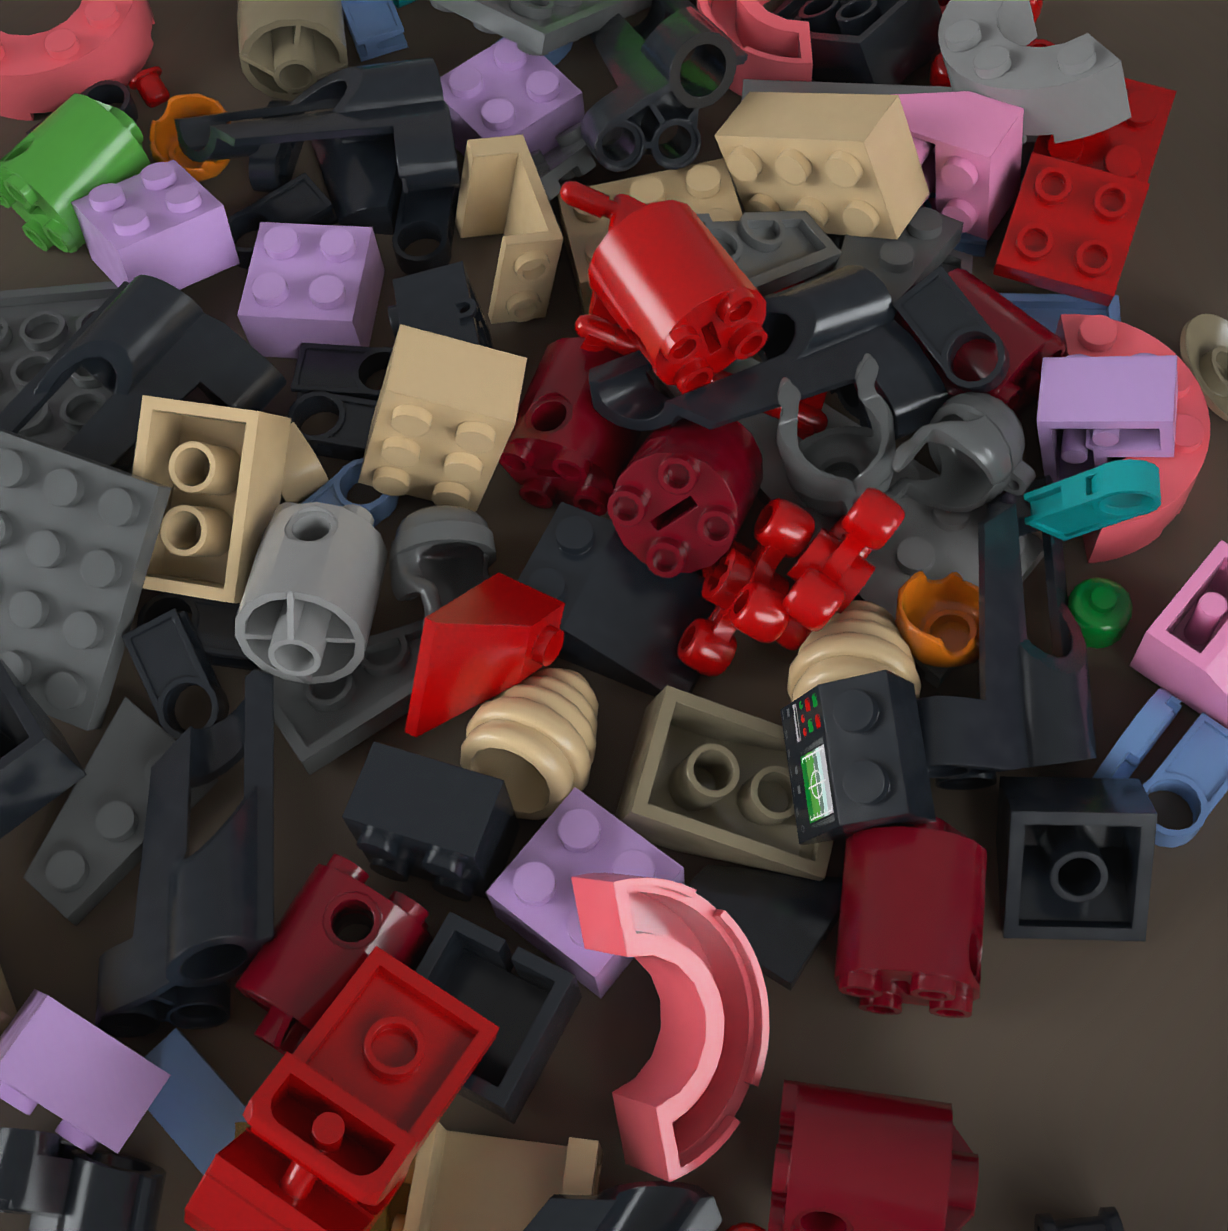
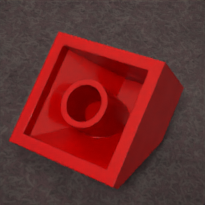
(481, 649)

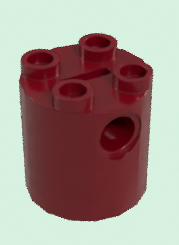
(1023, 336)
(560, 441)
(686, 495)
(912, 919)
(306, 961)
(869, 1163)

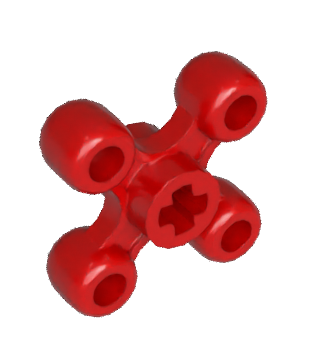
(836, 565)
(747, 589)

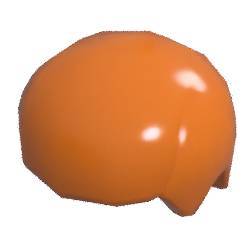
(164, 137)
(939, 619)

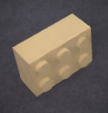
(826, 155)
(702, 186)
(441, 418)
(223, 494)

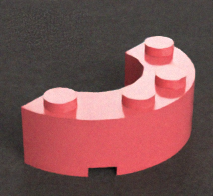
(774, 45)
(92, 46)
(1108, 337)
(709, 1015)

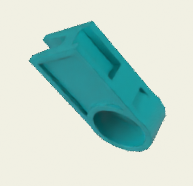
(1095, 498)

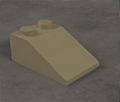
(716, 787)

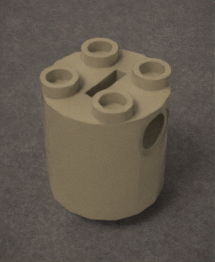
(290, 44)

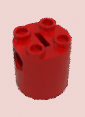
(677, 294)

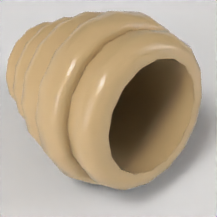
(852, 645)
(536, 740)

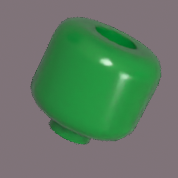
(1101, 610)

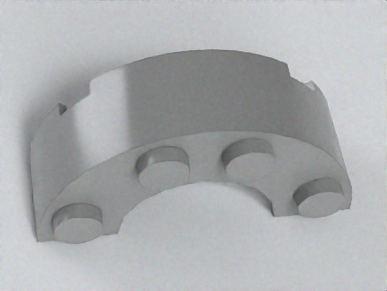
(1062, 87)

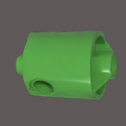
(63, 161)

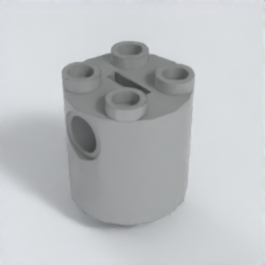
(312, 592)

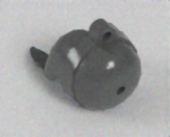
(975, 449)
(840, 462)
(440, 555)

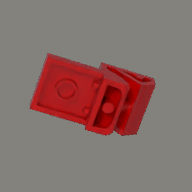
(1085, 202)
(345, 1108)

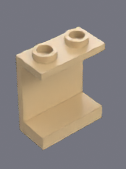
(506, 197)
(492, 1181)

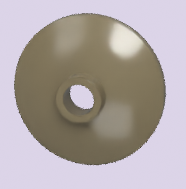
(1206, 355)

